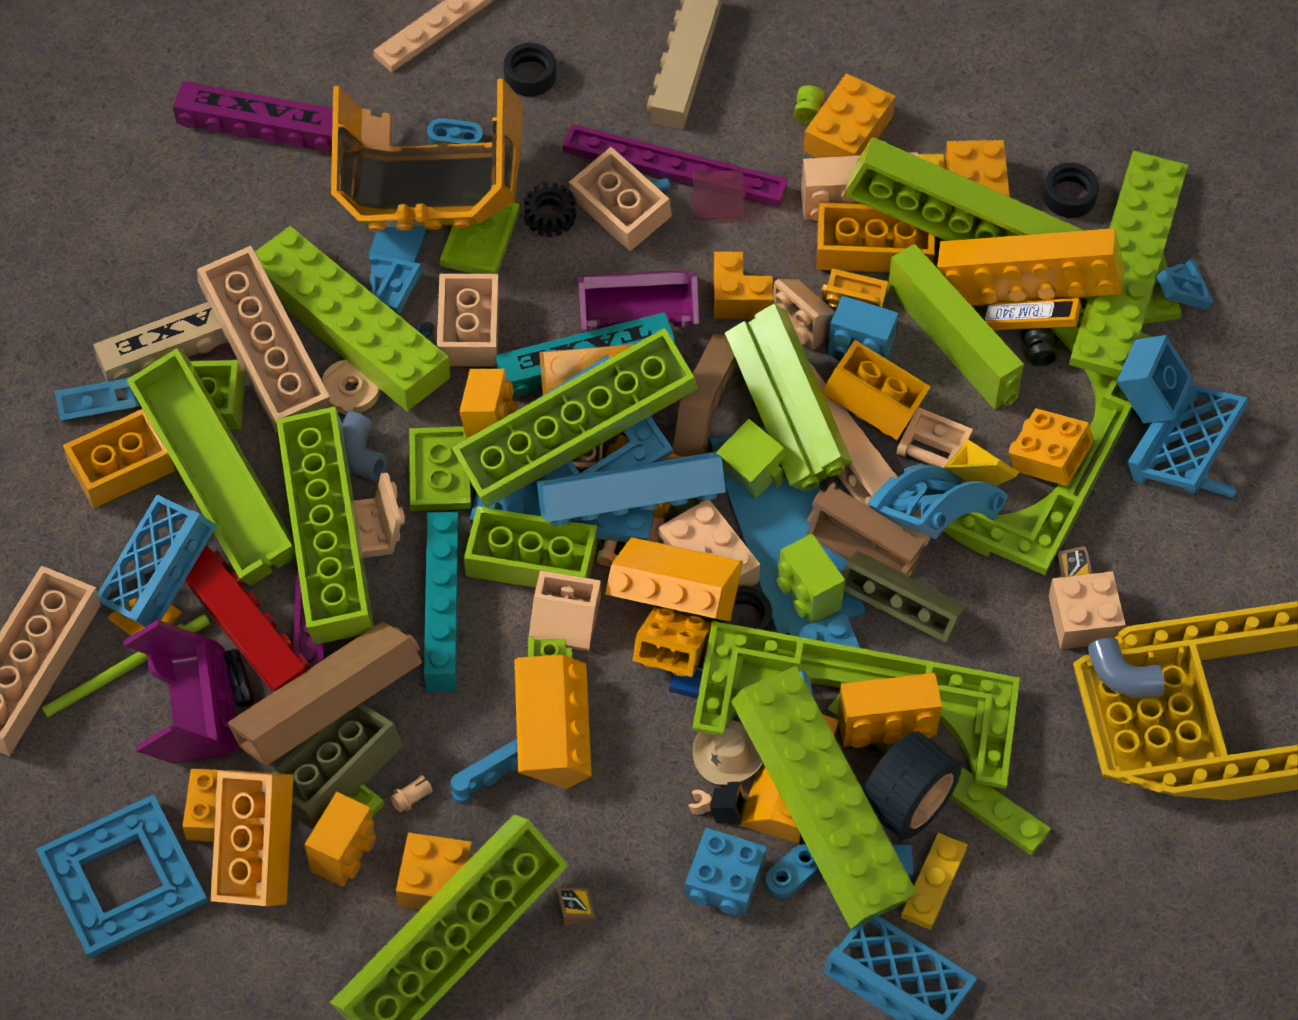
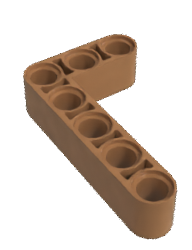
(698, 407)

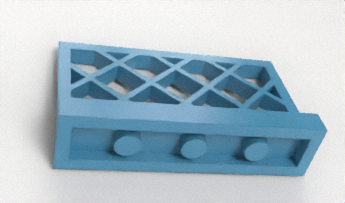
(1161, 433)
(169, 570)
(887, 991)

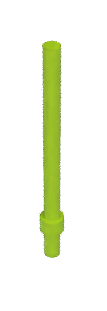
(111, 673)

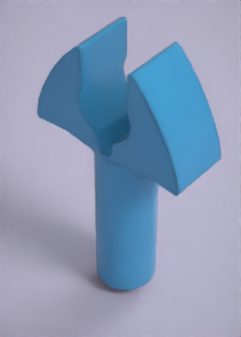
(1210, 485)

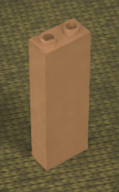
(325, 692)

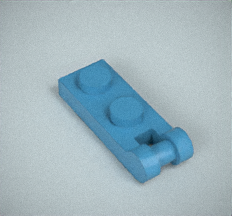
(94, 399)
(484, 772)

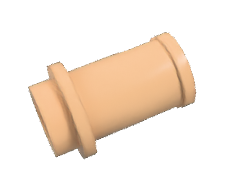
(410, 794)

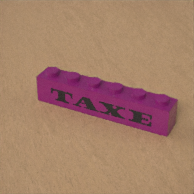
(254, 116)

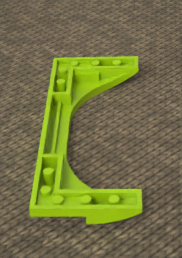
(1039, 531)
(975, 703)

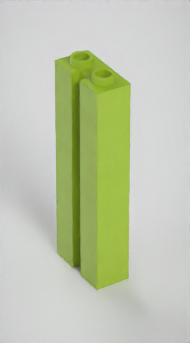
(955, 327)
(789, 398)

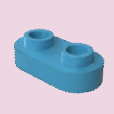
(455, 131)
(794, 870)

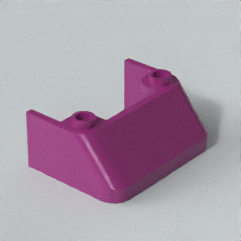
(637, 295)
(197, 691)

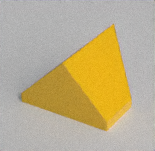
(977, 464)

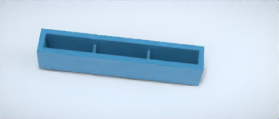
(631, 487)

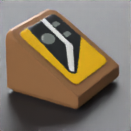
(1073, 562)
(575, 905)

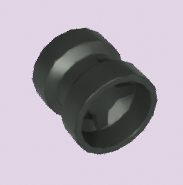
(1041, 346)

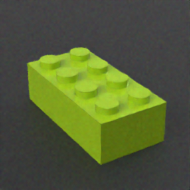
(519, 545)

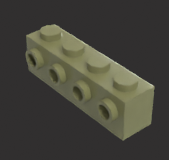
(902, 596)

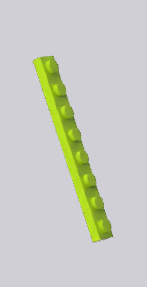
(988, 806)

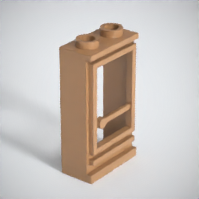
(851, 526)

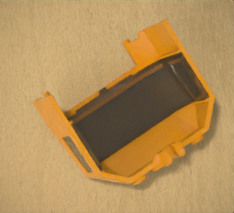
(423, 182)

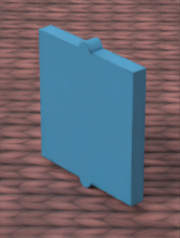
(398, 243)

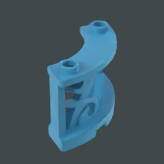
(938, 496)

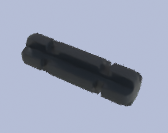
(238, 677)

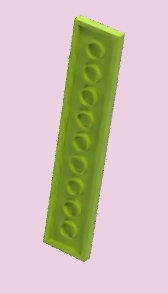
(1142, 229)

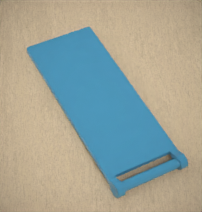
(770, 525)

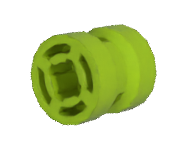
(808, 104)

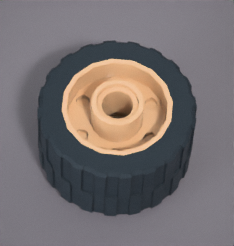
(912, 784)

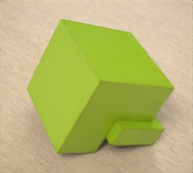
(753, 459)

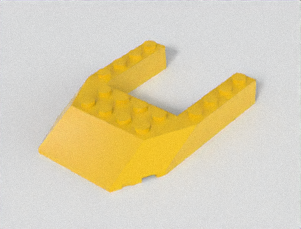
(1175, 738)

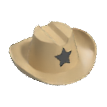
(726, 756)

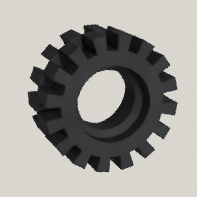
(550, 196)

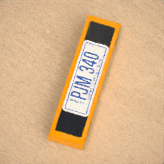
(1030, 314)

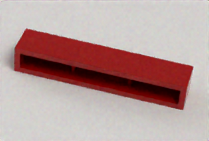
(243, 622)

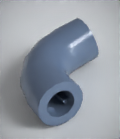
(361, 460)
(1120, 675)

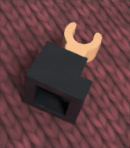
(725, 804)

